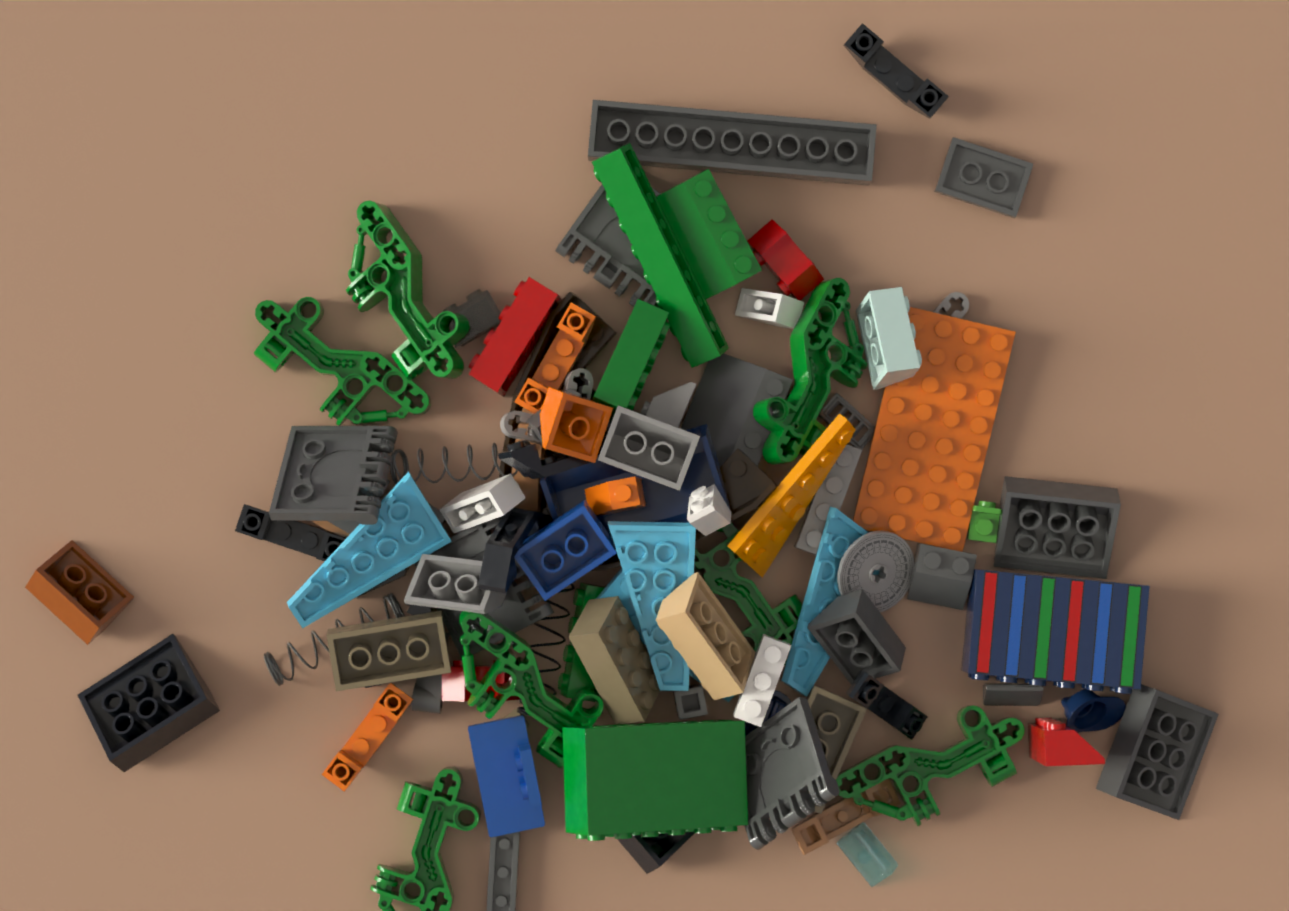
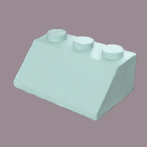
(888, 337)

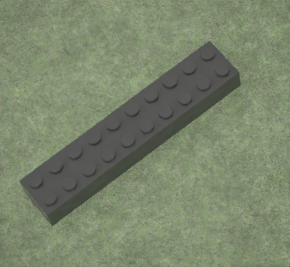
(735, 142)

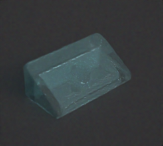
(867, 854)

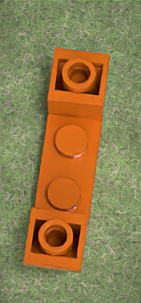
(559, 359)
(367, 737)

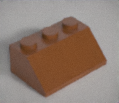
(79, 592)

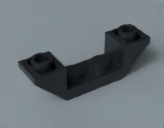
(893, 74)
(527, 460)
(288, 534)
(498, 562)
(886, 704)

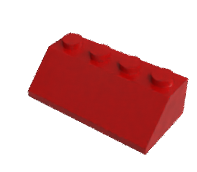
(514, 337)
(1059, 745)

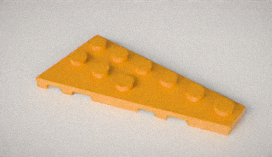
(776, 518)

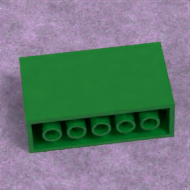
(654, 778)

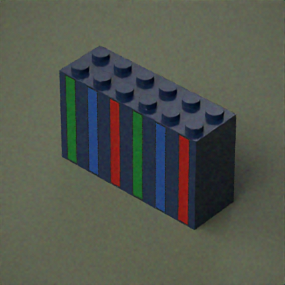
(1055, 631)

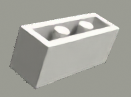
(482, 503)
(762, 680)

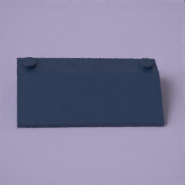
(662, 502)

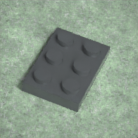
(984, 177)

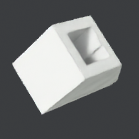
(708, 510)

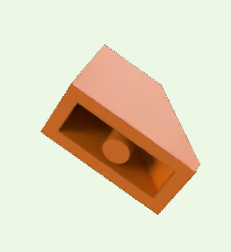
(616, 496)

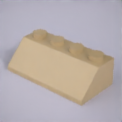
(706, 638)

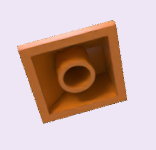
(573, 424)

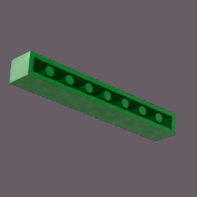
(660, 255)

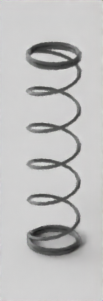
(393, 467)
(273, 667)

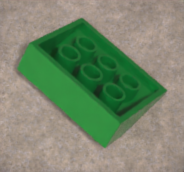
(708, 234)

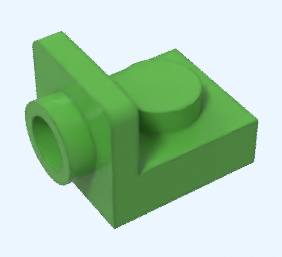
(984, 522)

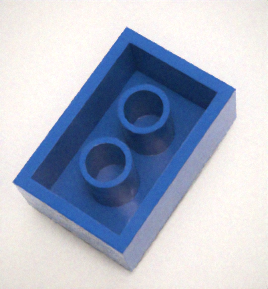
(565, 550)

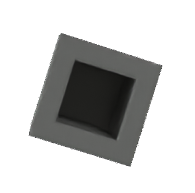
(690, 702)

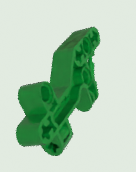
(426, 335)
(295, 336)
(794, 421)
(727, 583)
(524, 683)
(978, 747)
(437, 814)

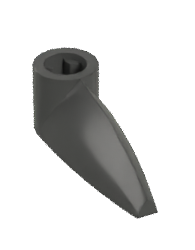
(428, 692)

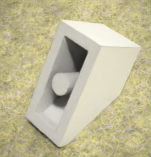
(769, 308)

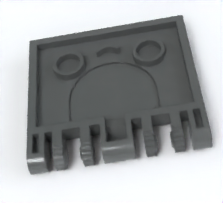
(600, 231)
(329, 472)
(514, 610)
(781, 768)

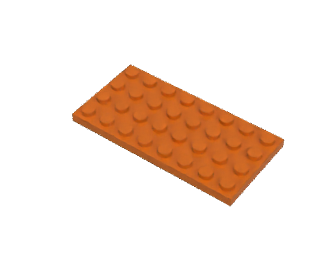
(935, 433)

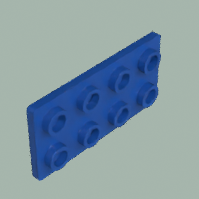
(506, 776)

